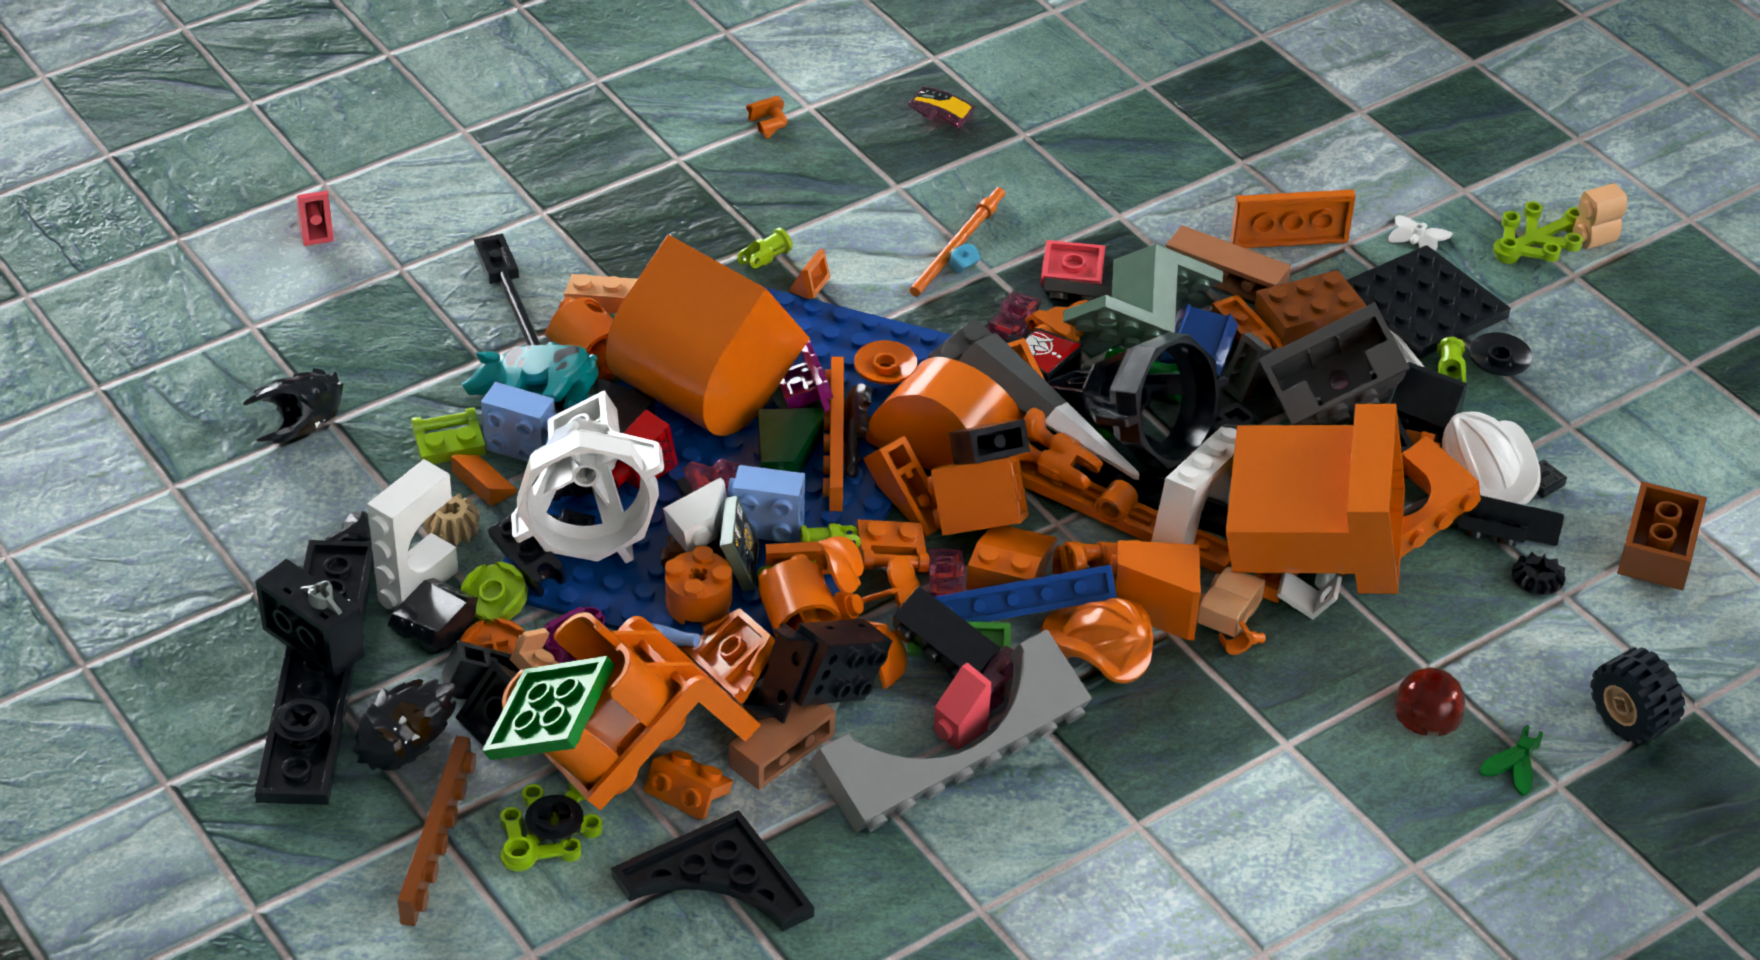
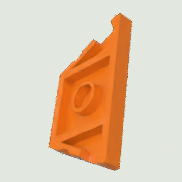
(733, 653)

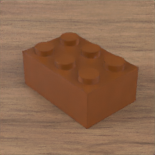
(1306, 305)
(1662, 535)

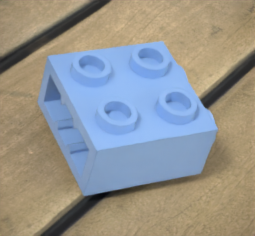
(515, 420)
(771, 501)

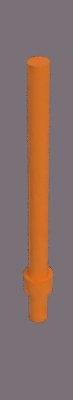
(984, 210)

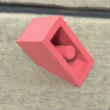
(314, 218)
(963, 708)

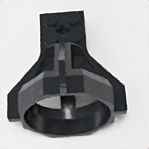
(1121, 387)

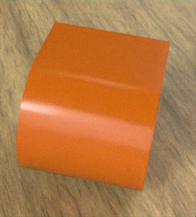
(702, 339)

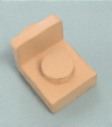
(530, 650)

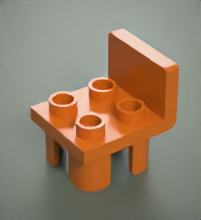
(638, 708)

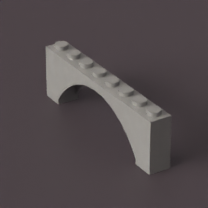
(876, 784)

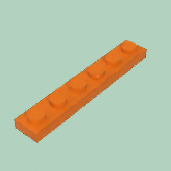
(834, 441)

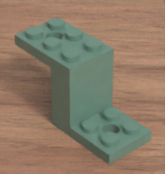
(1143, 296)

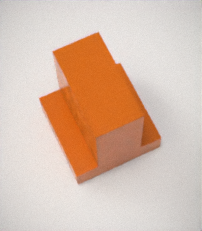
(1320, 499)

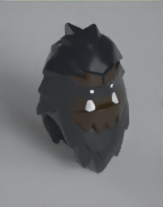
(302, 402)
(403, 723)

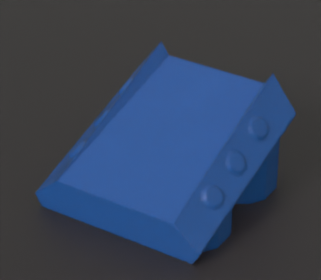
(1209, 330)

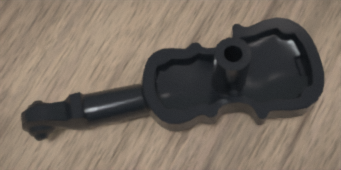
(856, 425)

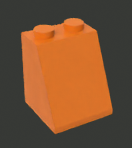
(978, 495)
(1161, 580)

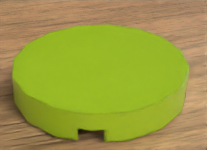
(499, 591)

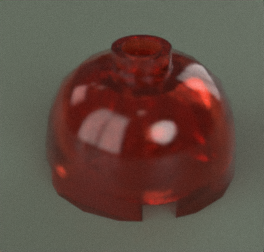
(1430, 701)

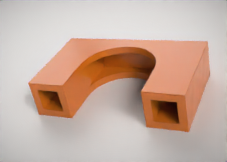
(1449, 490)

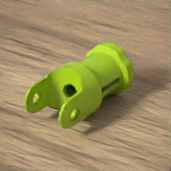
(766, 249)
(1451, 361)
(831, 530)

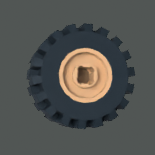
(1637, 695)

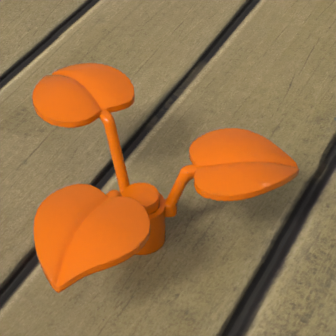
(845, 567)

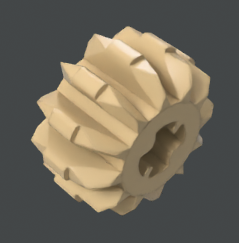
(454, 521)

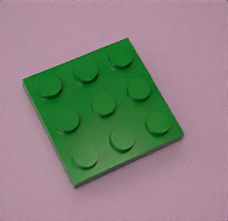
(549, 708)

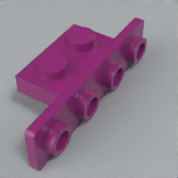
(806, 382)

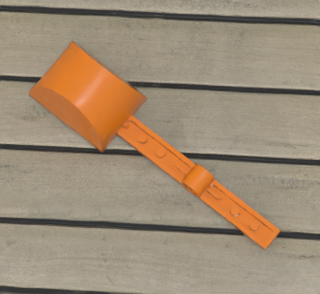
(954, 396)

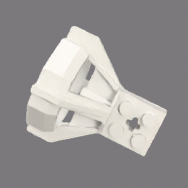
(584, 451)

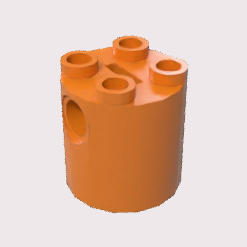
(585, 325)
(796, 593)

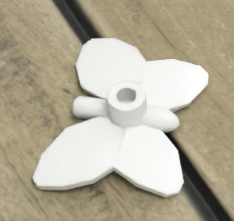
(1417, 233)

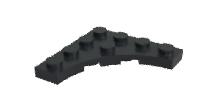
(719, 859)

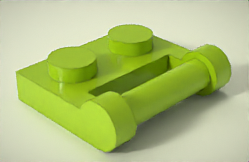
(441, 445)

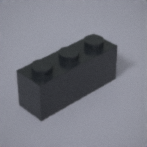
(942, 634)

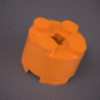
(698, 586)

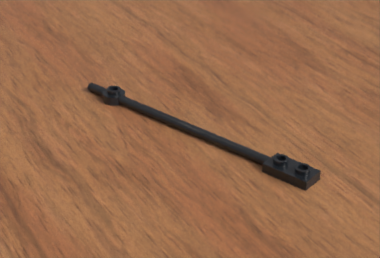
(501, 267)

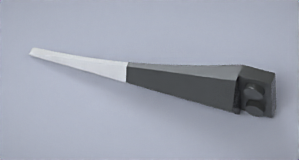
(997, 360)

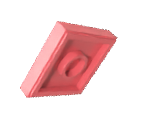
(1073, 262)

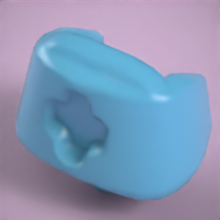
(964, 257)

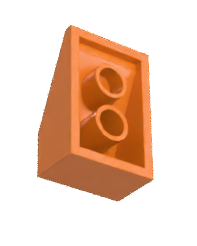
(1008, 556)

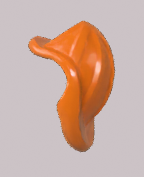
(1107, 634)

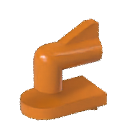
(764, 108)

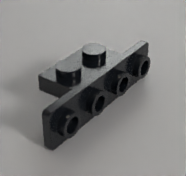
(1511, 522)

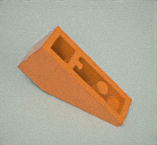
(904, 482)

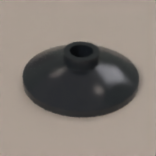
(1500, 354)

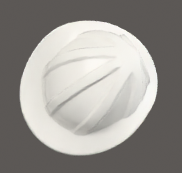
(1495, 455)

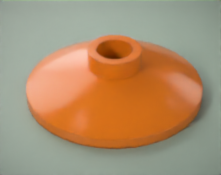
(885, 362)

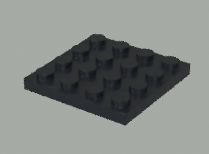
(1428, 299)

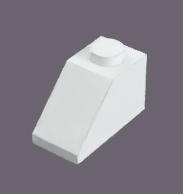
(698, 516)

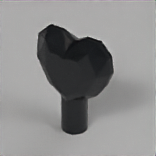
(354, 528)

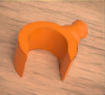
(1243, 641)

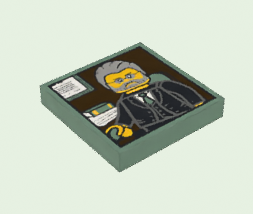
(739, 543)

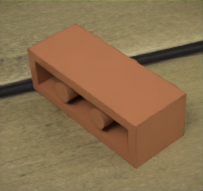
(781, 745)

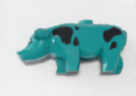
(541, 369)

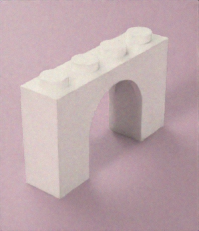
(1187, 487)
(393, 522)

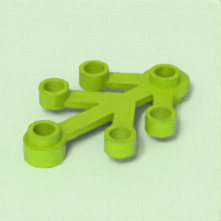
(1510, 249)
(522, 852)

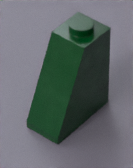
(788, 437)

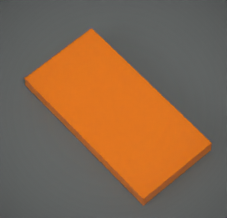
(1292, 218)

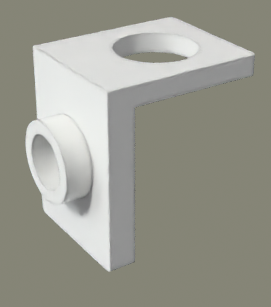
(1305, 597)

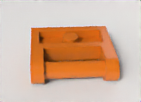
(890, 539)

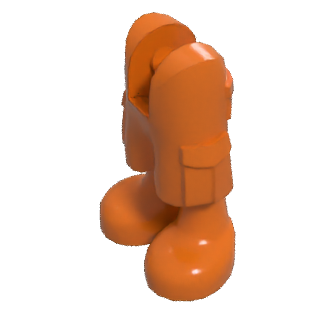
(1062, 453)
(1077, 555)

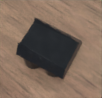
(434, 615)

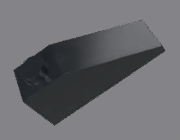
(468, 665)

